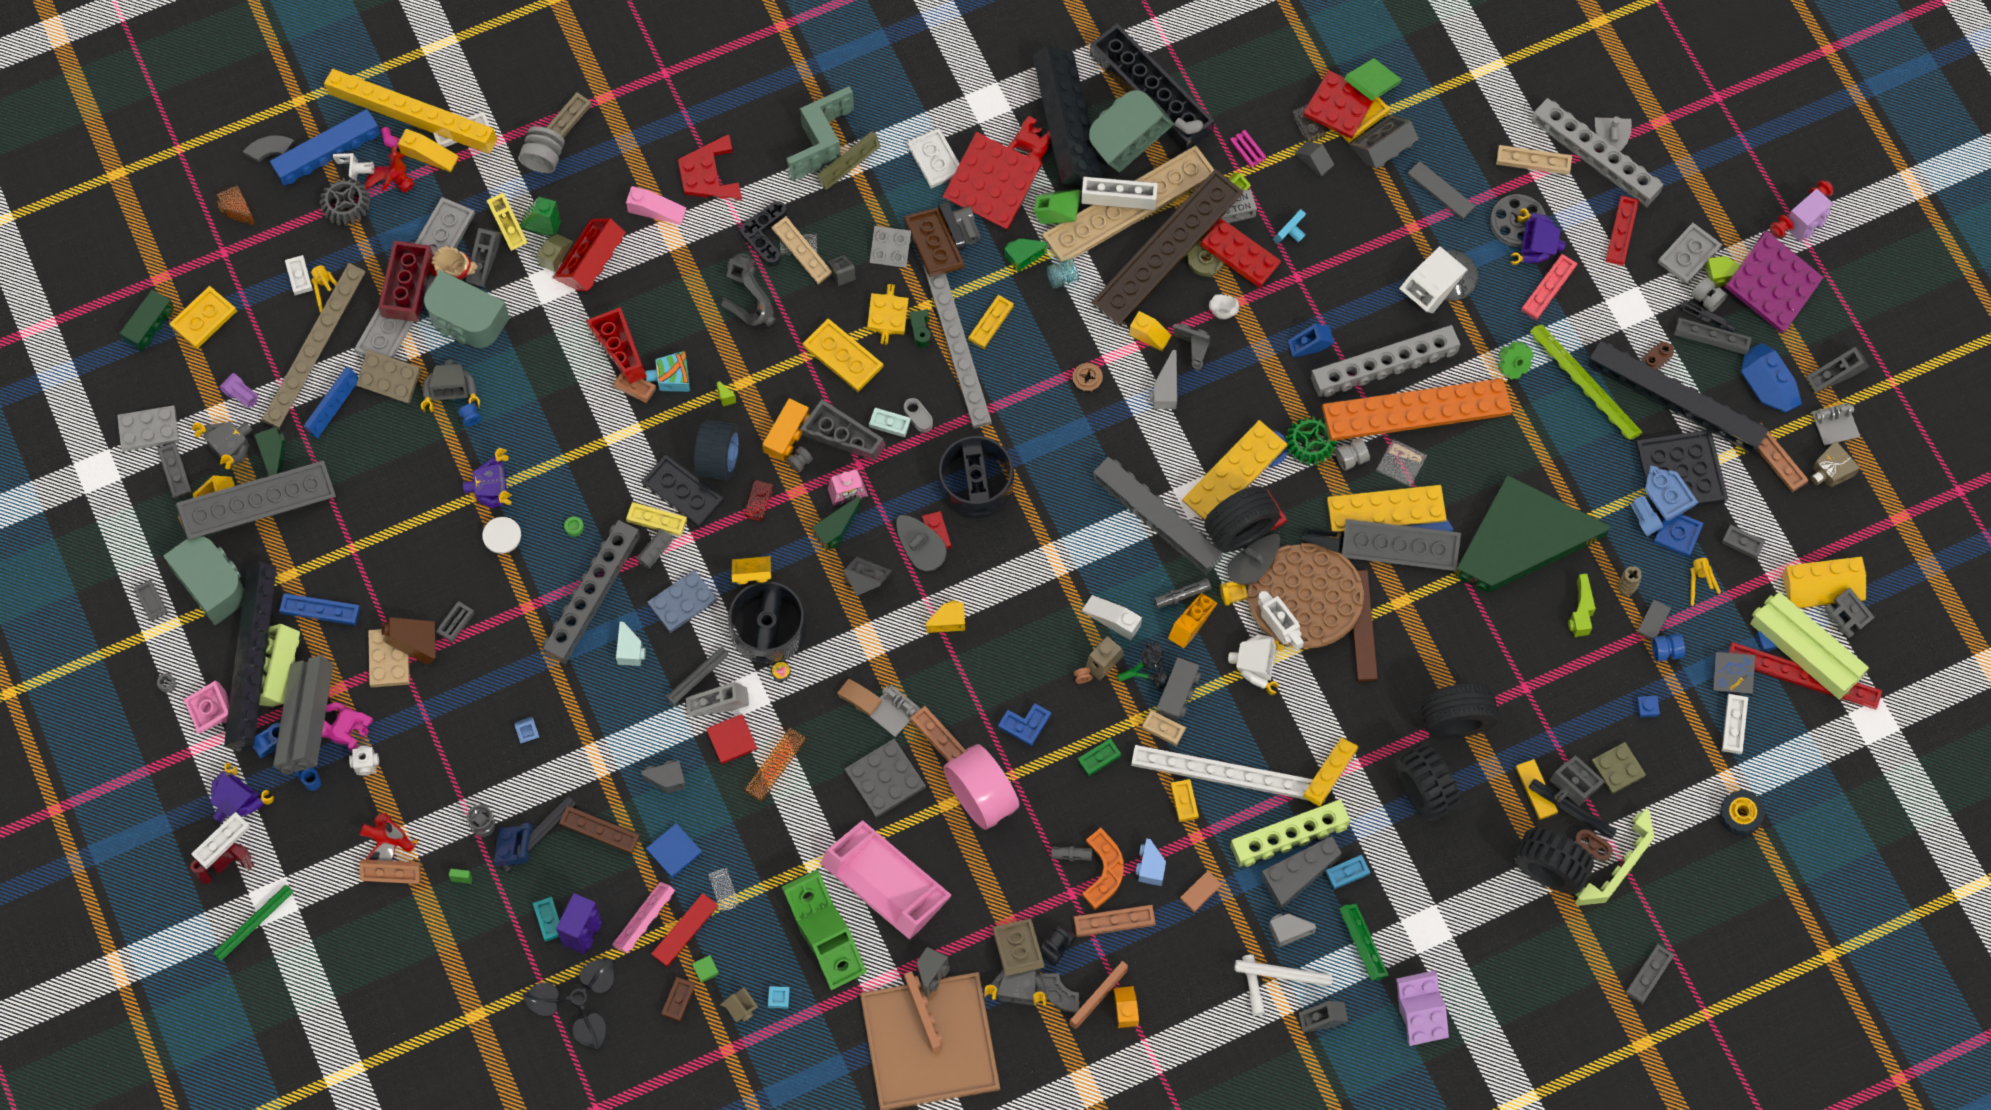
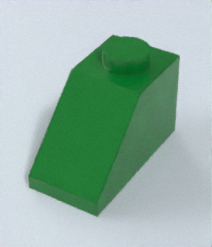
(1024, 252)

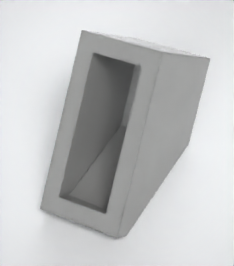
(1289, 929)

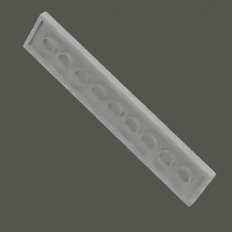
(443, 229)

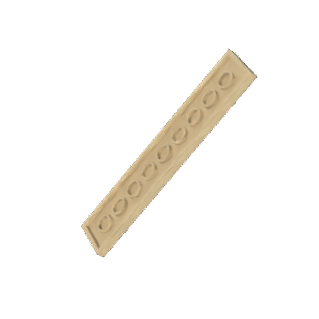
(1102, 222)

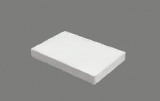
(934, 157)

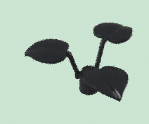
(590, 1029)

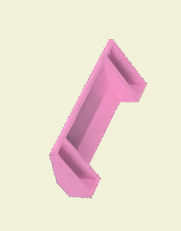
(885, 879)

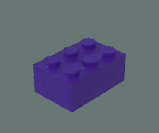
(579, 924)

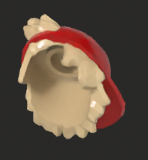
(452, 262)

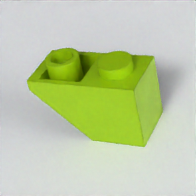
(1720, 269)

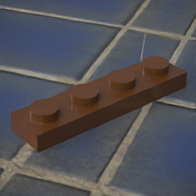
(599, 830)

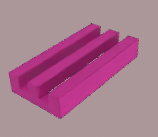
(1239, 137)

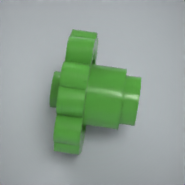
(1515, 359)

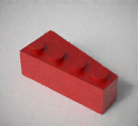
(616, 339)

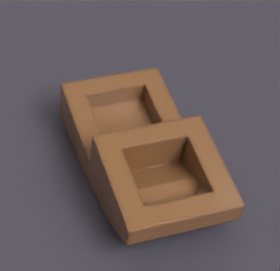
(859, 696)

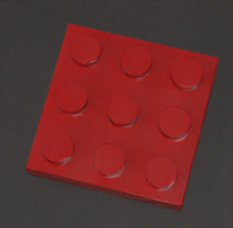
(1338, 105)

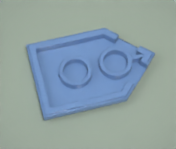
(1669, 492)

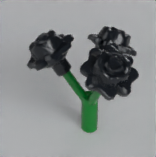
(1152, 658)

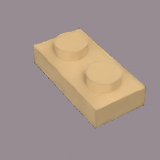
(1163, 728)

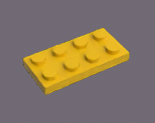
(843, 355)

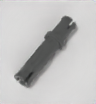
(1182, 593)

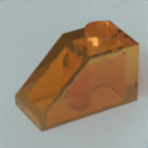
(234, 205)

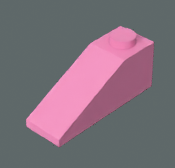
(654, 206)

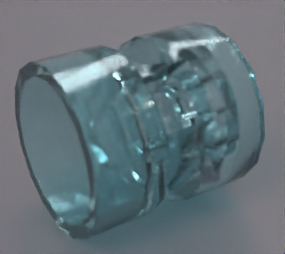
(1062, 273)

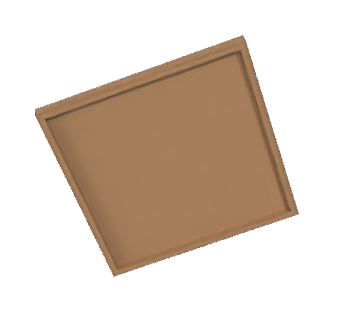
(901, 1054)

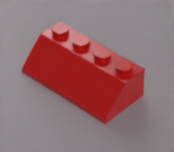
(589, 254)

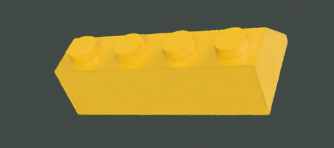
(1823, 581)

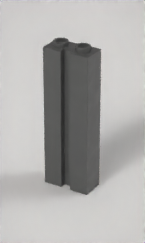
(303, 715)

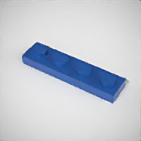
(331, 402)
(319, 609)

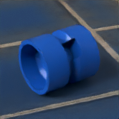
(1668, 647)

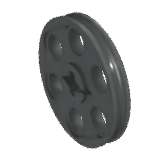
(1512, 214)

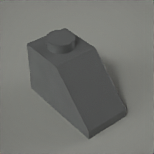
(1323, 1016)

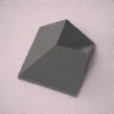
(865, 575)

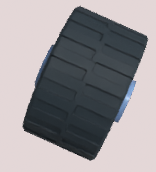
(717, 449)

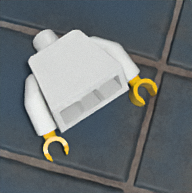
(1256, 660)

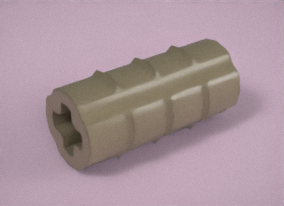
(1629, 581)

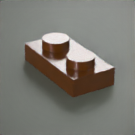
(678, 999)

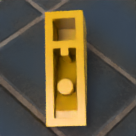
(427, 151)

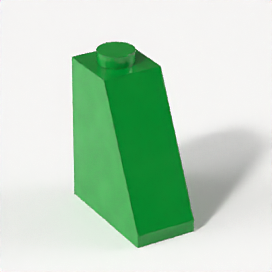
(542, 217)

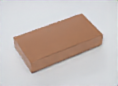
(1200, 891)

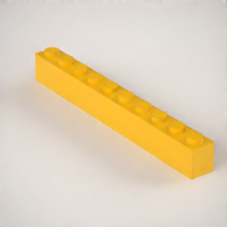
(411, 111)

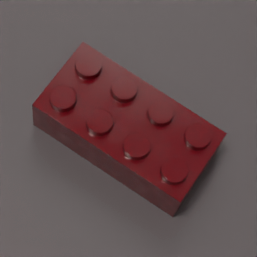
(405, 281)

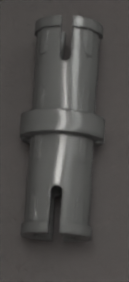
(1071, 853)

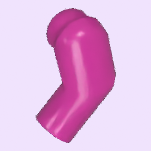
(389, 140)

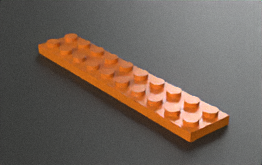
(1416, 409)

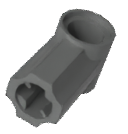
(967, 226)

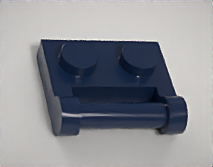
(507, 845)

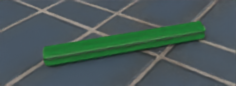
(253, 922)

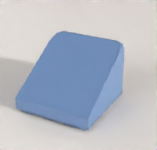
(526, 730)

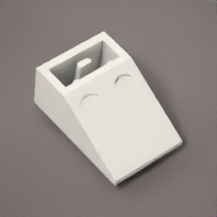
(1433, 280)

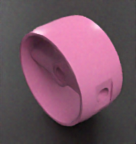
(981, 786)

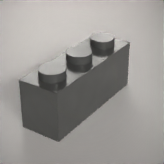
(1178, 690)

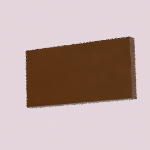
(934, 242)

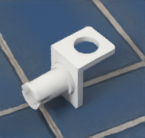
(355, 167)

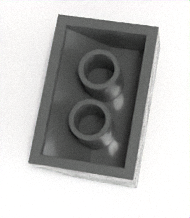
(1384, 141)

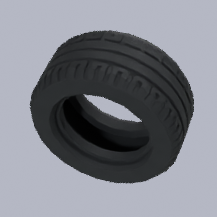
(1242, 518)

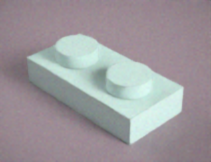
(890, 422)

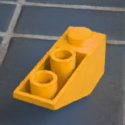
(1192, 620)

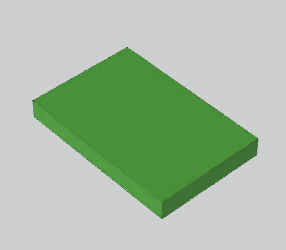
(1372, 79)

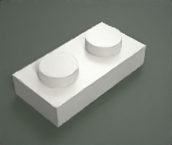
(298, 275)

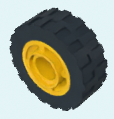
(1733, 821)

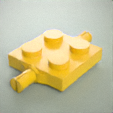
(887, 314)

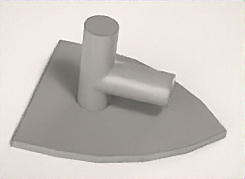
(1614, 130)

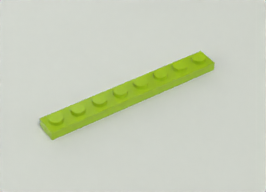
(1590, 386)

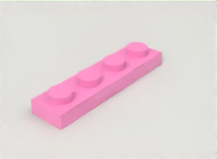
(643, 917)

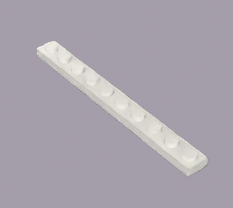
(1220, 772)

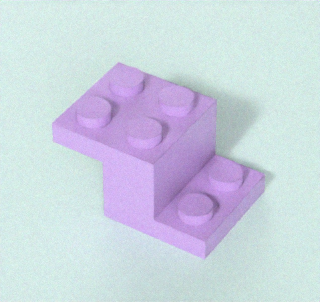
(1422, 1008)

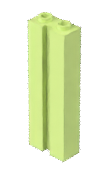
(1808, 645)

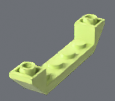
(1643, 827)

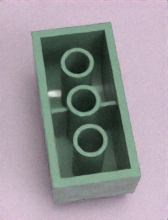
(1128, 128)
(465, 311)
(207, 577)

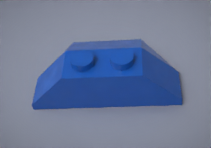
(1770, 378)

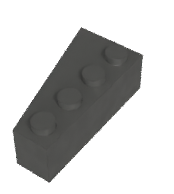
(1299, 871)

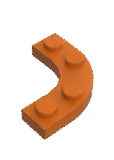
(1112, 869)

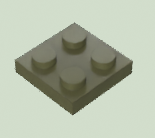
(1618, 768)

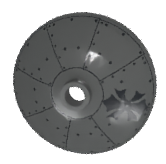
(1469, 280)

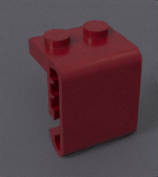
(236, 852)

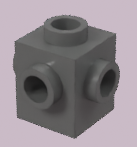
(739, 266)

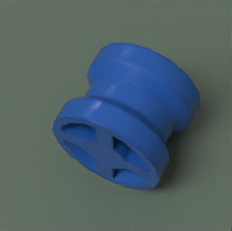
(469, 415)

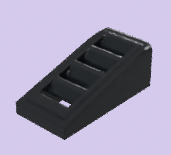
(1328, 539)

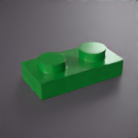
(1099, 757)

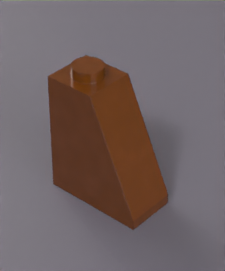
(411, 637)

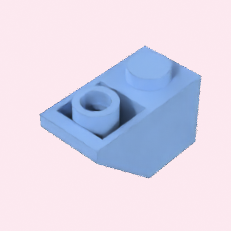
(1152, 865)

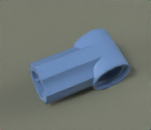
(1648, 518)

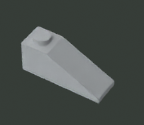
(1165, 388)
(718, 700)

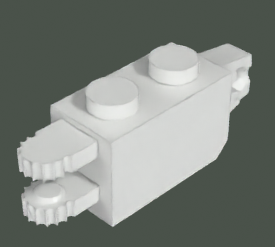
(1280, 620)

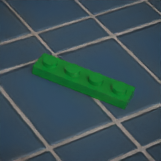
(1364, 942)

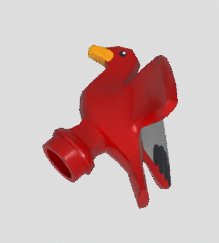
(388, 837)

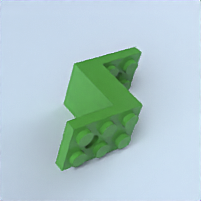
(824, 929)

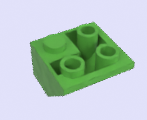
(1057, 206)

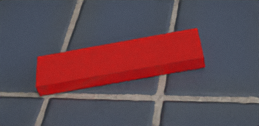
(1622, 230)
(684, 930)

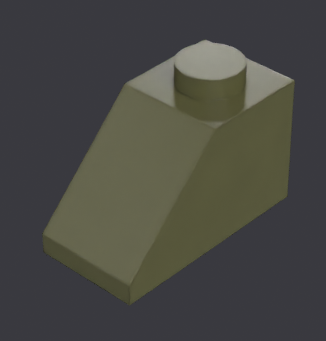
(553, 252)

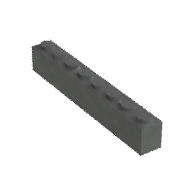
(1157, 515)

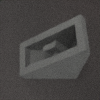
(1315, 157)
(842, 270)

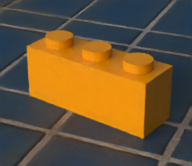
(786, 430)

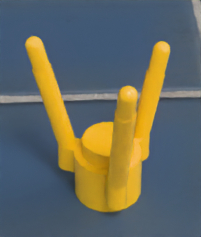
(321, 277)
(1702, 569)

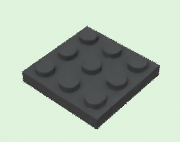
(885, 778)

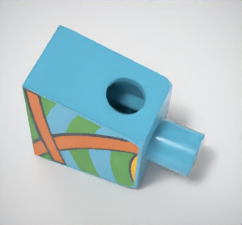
(671, 373)

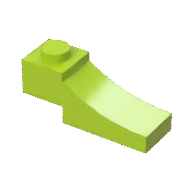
(1580, 620)

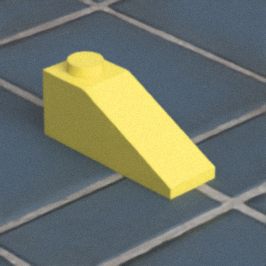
(507, 221)

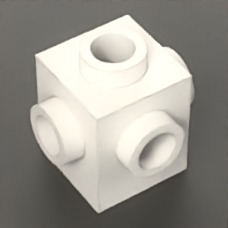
(364, 760)

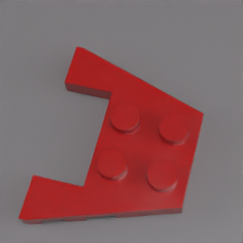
(700, 172)

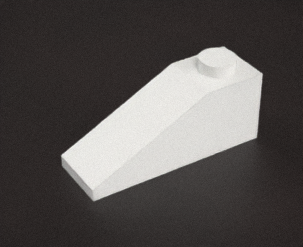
(1113, 616)

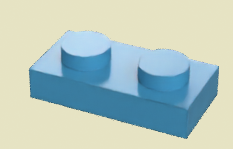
(1347, 872)

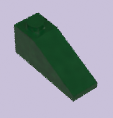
(272, 449)
(834, 527)

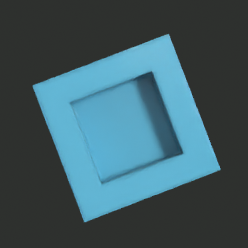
(778, 997)

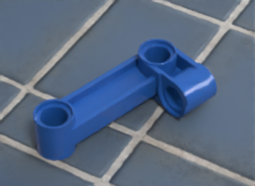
(267, 742)

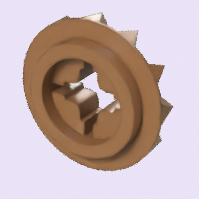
(1082, 371)

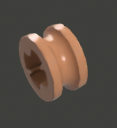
(1083, 675)

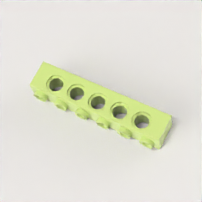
(1334, 811)

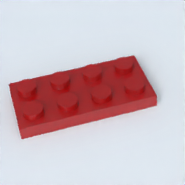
(1240, 253)

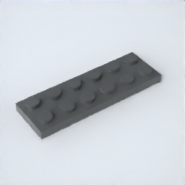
(1401, 544)

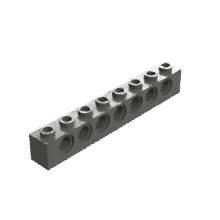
(563, 650)

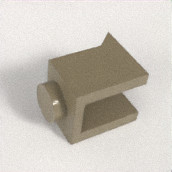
(740, 1005)

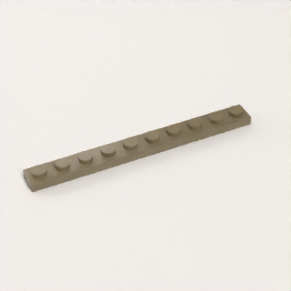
(313, 346)

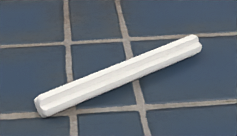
(1283, 973)

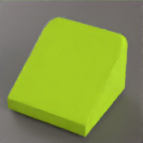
(1239, 180)
(726, 396)

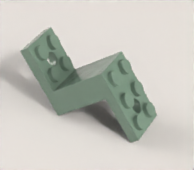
(815, 122)

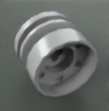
(541, 149)

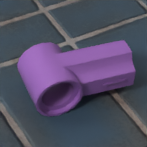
(236, 388)

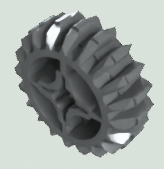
(346, 209)

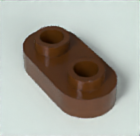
(1658, 356)
(1594, 844)

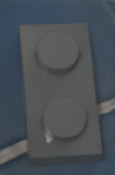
(1743, 542)

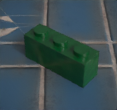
(147, 320)

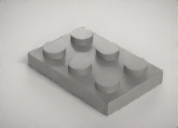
(1689, 253)
(148, 428)

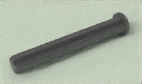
(694, 678)

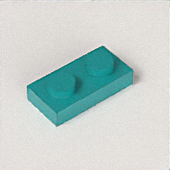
(547, 918)

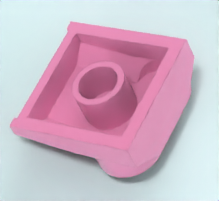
(208, 706)

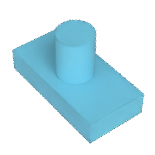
(1291, 228)

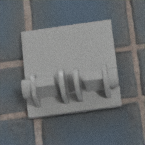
(890, 246)
(1836, 423)
(894, 711)

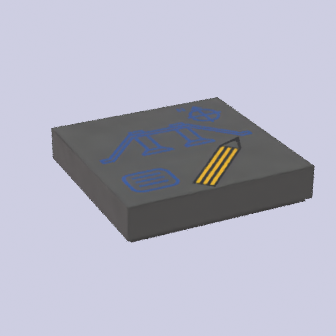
(1733, 673)

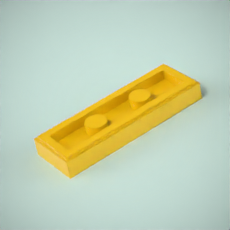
(991, 321)
(1527, 772)

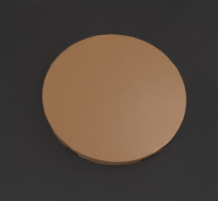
(1317, 589)

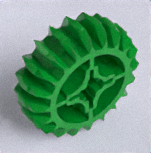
(1297, 432)

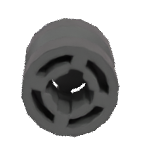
(799, 459)

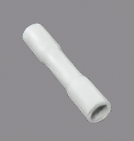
(1255, 996)

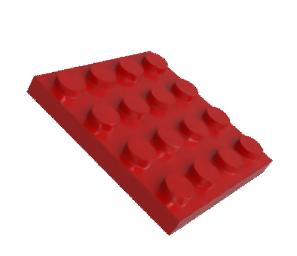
(992, 180)

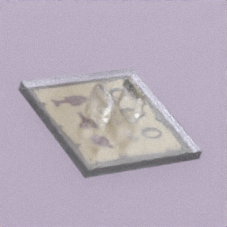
(1401, 462)

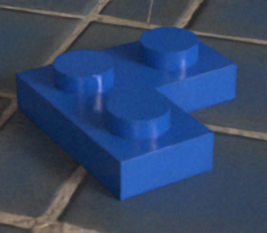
(1025, 729)

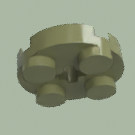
(1201, 267)

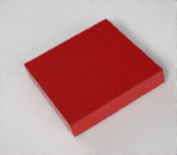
(731, 739)

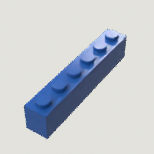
(320, 149)

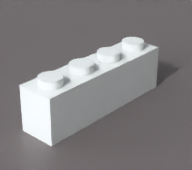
(1119, 193)

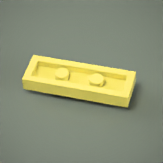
(656, 519)

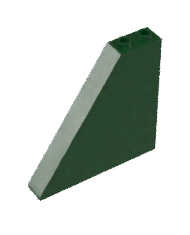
(1523, 535)

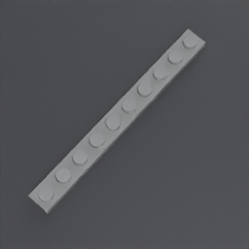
(959, 350)

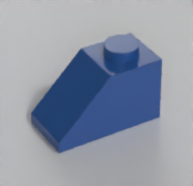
(1311, 340)

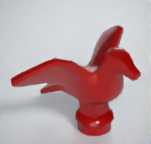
(391, 173)

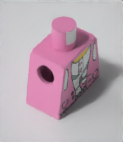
(846, 487)

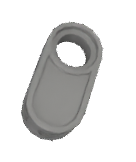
(921, 418)

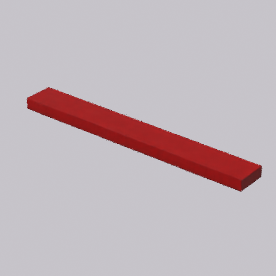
(1793, 673)

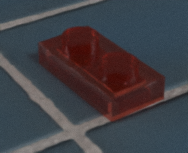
(758, 500)

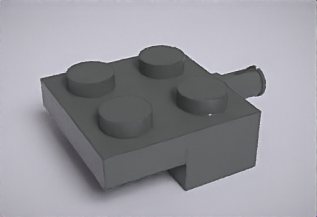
(1576, 781)

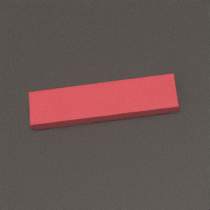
(1549, 287)

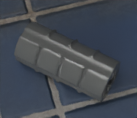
(654, 549)

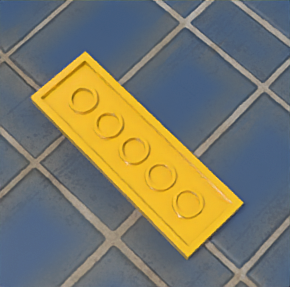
(1236, 469)
(1393, 507)

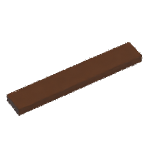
(1364, 637)

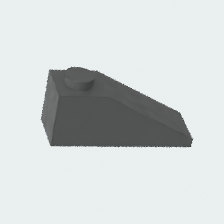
(483, 254)
(1838, 370)

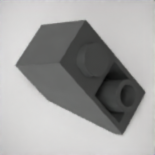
(665, 777)
(931, 969)

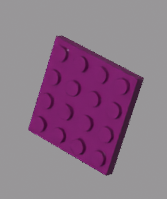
(1774, 282)

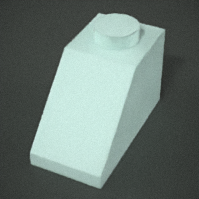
(629, 647)

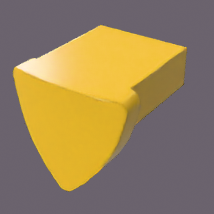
(1233, 592)

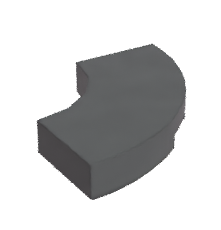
(268, 146)
(1059, 994)

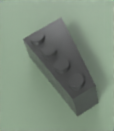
(838, 430)

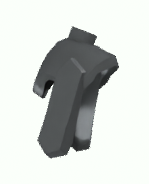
(762, 304)

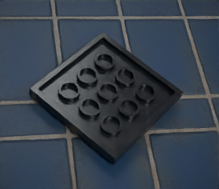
(1692, 457)

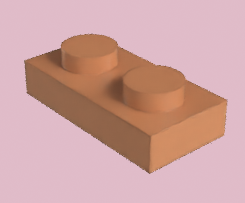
(640, 389)

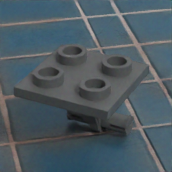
(1199, 342)

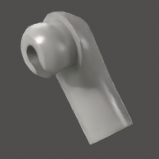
(1189, 127)

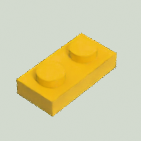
(1184, 800)

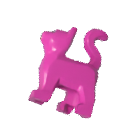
(344, 725)

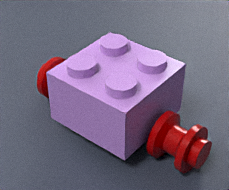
(1807, 215)

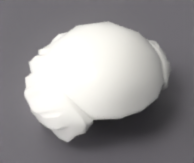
(1224, 306)

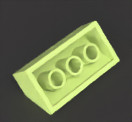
(279, 655)

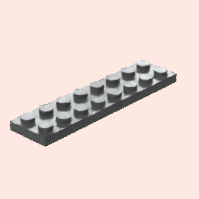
(255, 500)

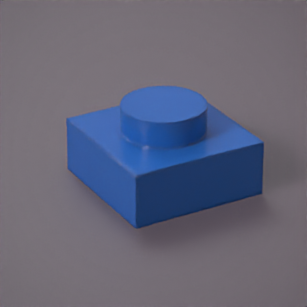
(1648, 706)

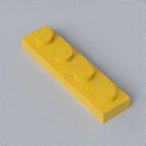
(1330, 771)

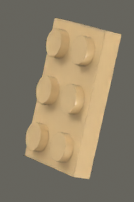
(386, 664)

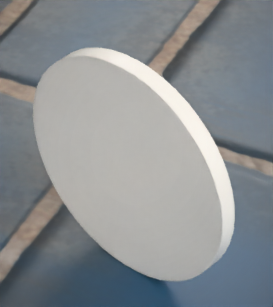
(501, 535)

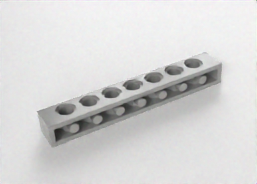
(1600, 161)
(1445, 337)

